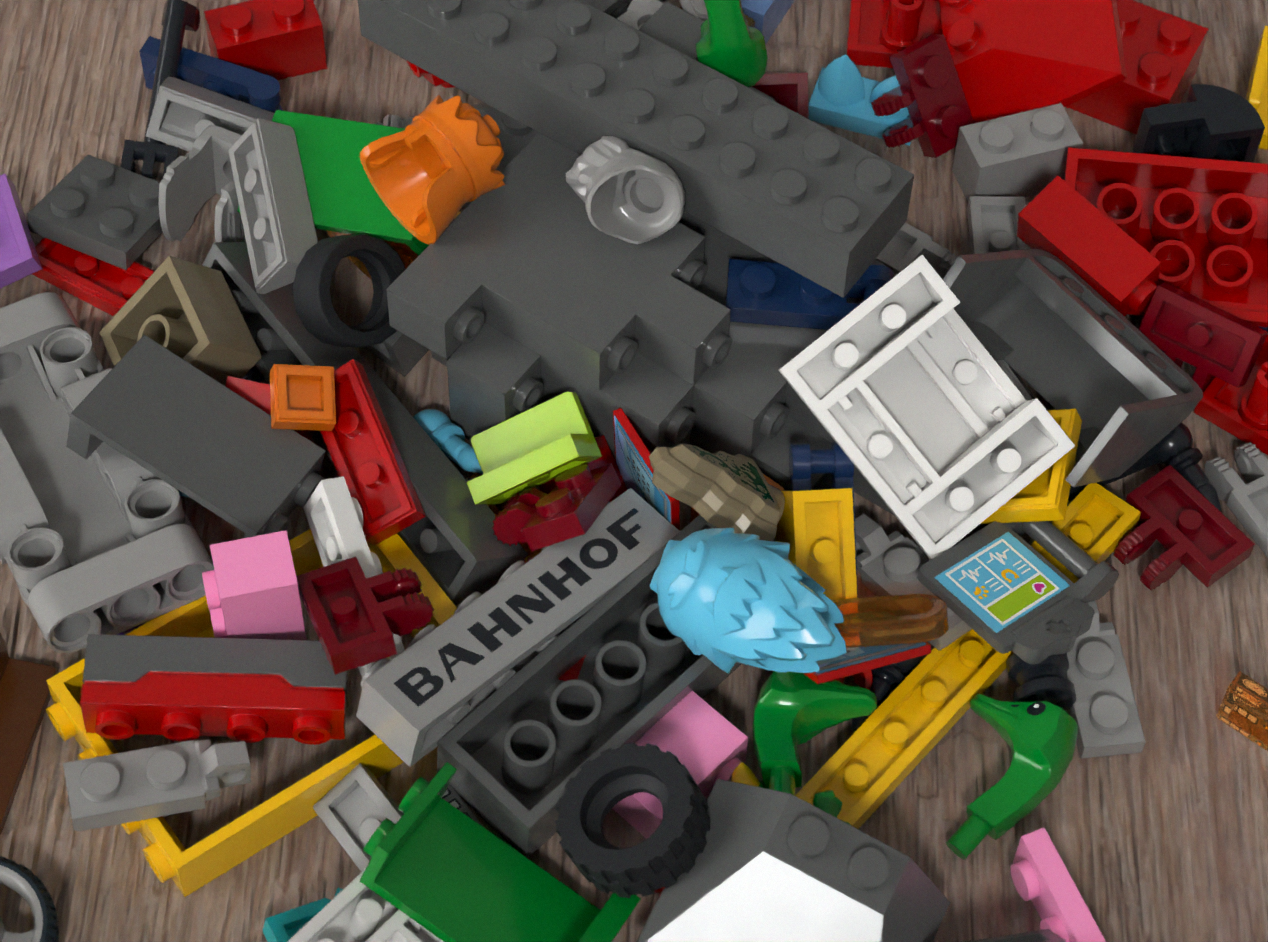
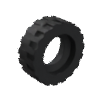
(662, 855)

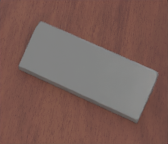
(187, 109)
(272, 202)

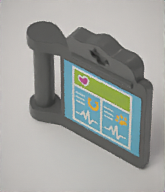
(1016, 593)

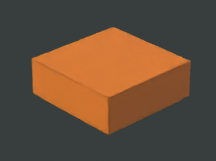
(302, 397)

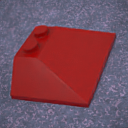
(1032, 52)

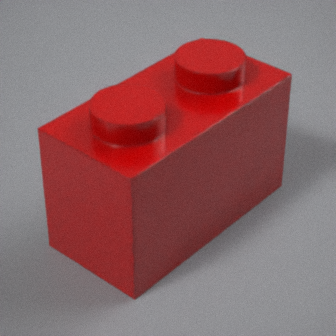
(268, 36)

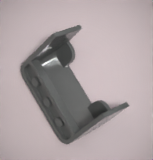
(1074, 354)

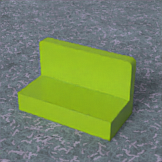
(532, 449)

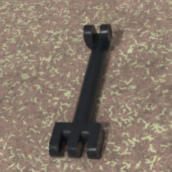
(176, 18)

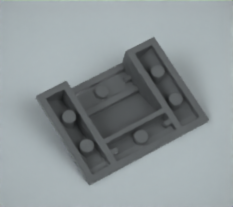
(793, 876)

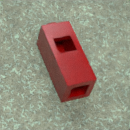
(1091, 245)

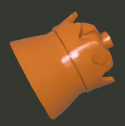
(435, 166)

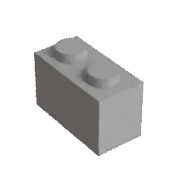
(1014, 152)

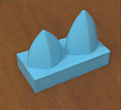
(845, 100)

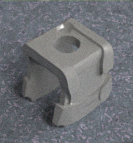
(196, 179)

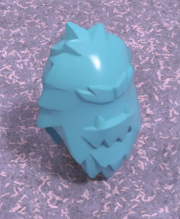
(745, 603)

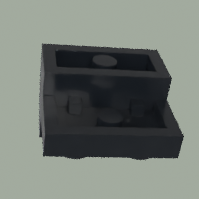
(1208, 126)

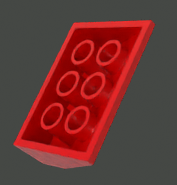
(1192, 215)

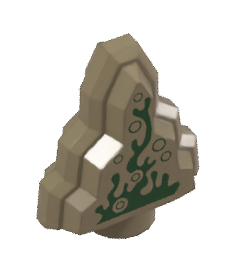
(720, 487)

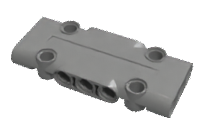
(88, 538)

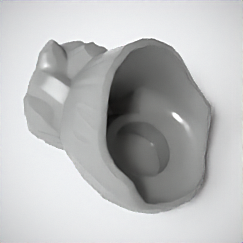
(627, 191)

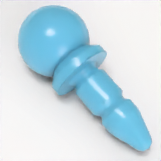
(448, 438)

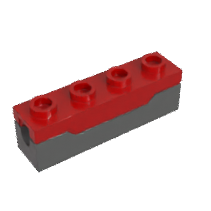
(212, 689)

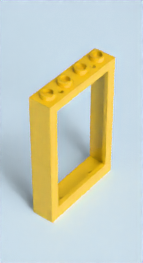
(284, 811)

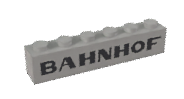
(496, 634)

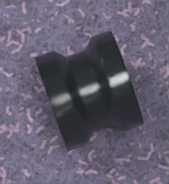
(1042, 681)

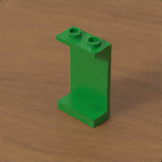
(335, 178)
(472, 883)

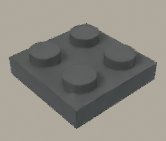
(100, 212)

